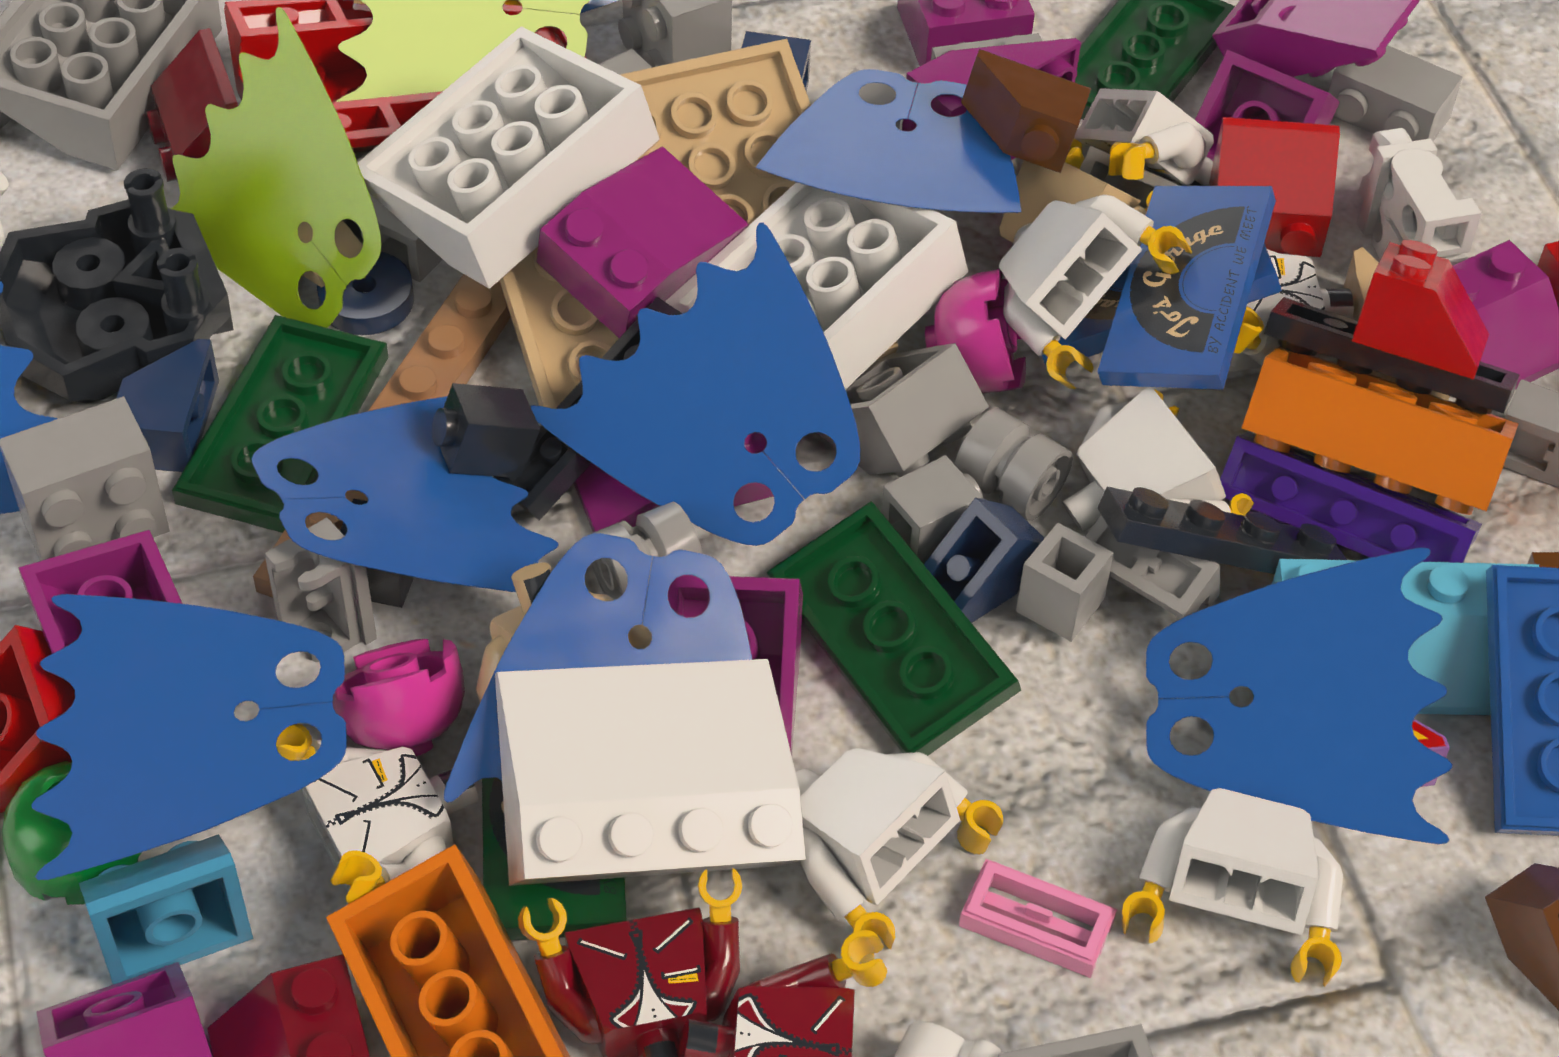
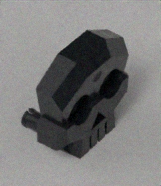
(118, 270)

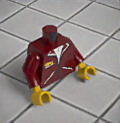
(640, 977)
(794, 1010)

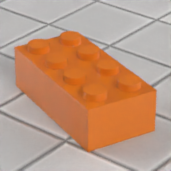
(1379, 429)
(442, 967)

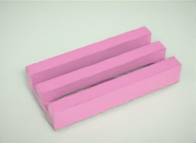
(1034, 927)

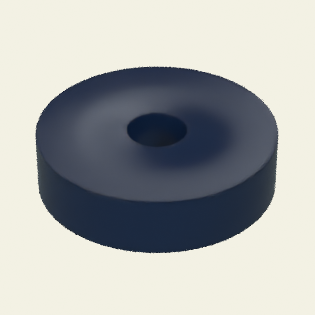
(385, 303)

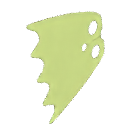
(434, 42)

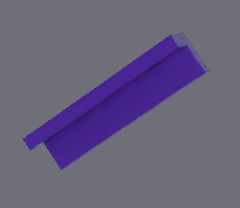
(1345, 504)

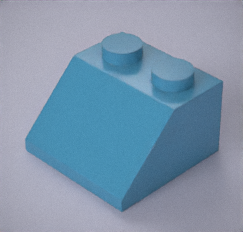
(167, 908)

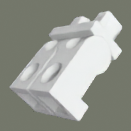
(1412, 201)

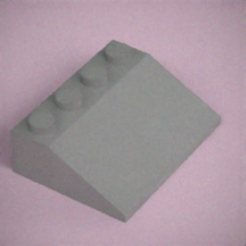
(88, 66)

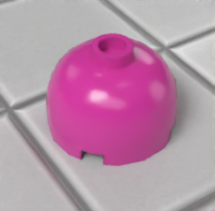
(974, 320)
(401, 695)

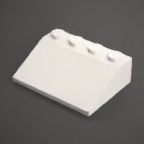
(508, 152)
(860, 264)
(645, 771)

